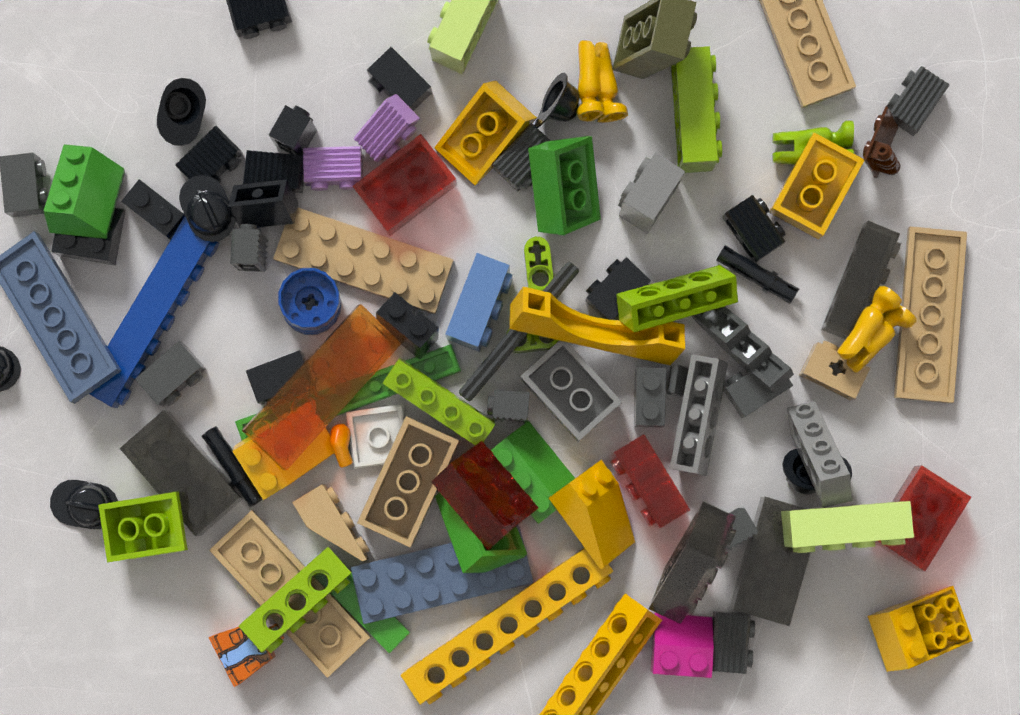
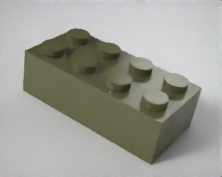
(655, 37)

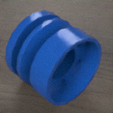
(298, 289)

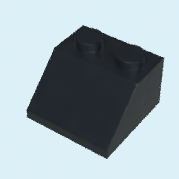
(92, 248)

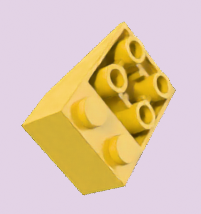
(920, 629)

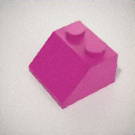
(683, 647)

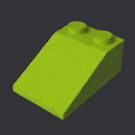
(143, 527)

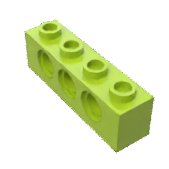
(677, 298)
(438, 402)
(324, 564)

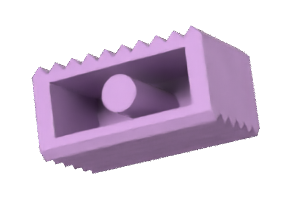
(387, 128)
(332, 167)

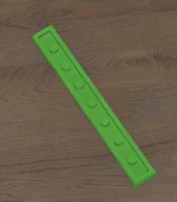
(434, 364)

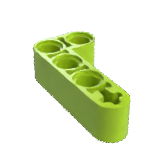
(533, 342)

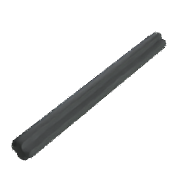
(512, 338)

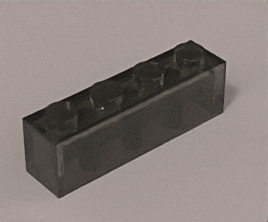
(861, 277)

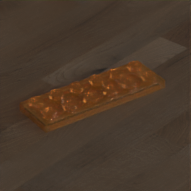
(321, 387)

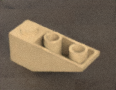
(324, 517)

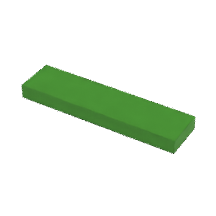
(387, 631)

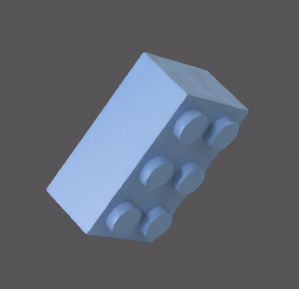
(479, 302)

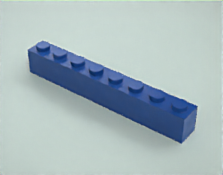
(154, 310)

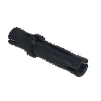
(762, 277)
(229, 462)

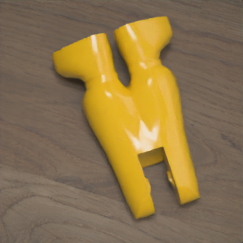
(597, 85)
(875, 328)

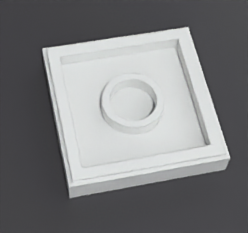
(373, 434)

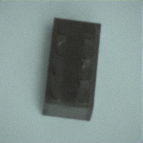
(176, 463)
(694, 563)
(769, 571)

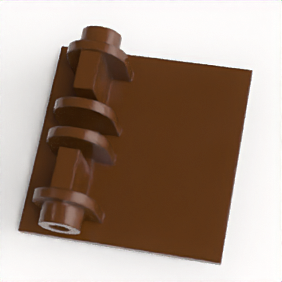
(878, 151)

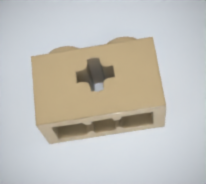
(818, 371)

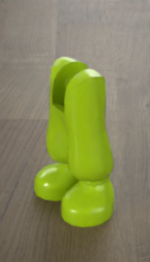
(843, 137)

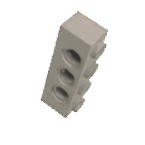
(699, 415)
(819, 454)

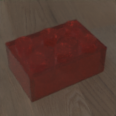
(405, 185)
(649, 482)
(484, 494)
(934, 513)

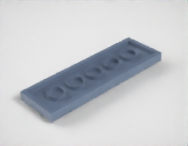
(55, 318)
(427, 581)

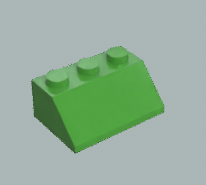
(564, 184)
(83, 193)
(533, 467)
(469, 549)

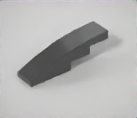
(745, 347)

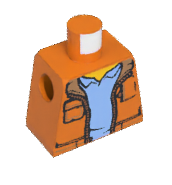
(240, 654)

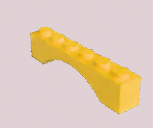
(545, 316)

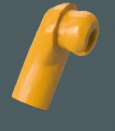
(340, 442)

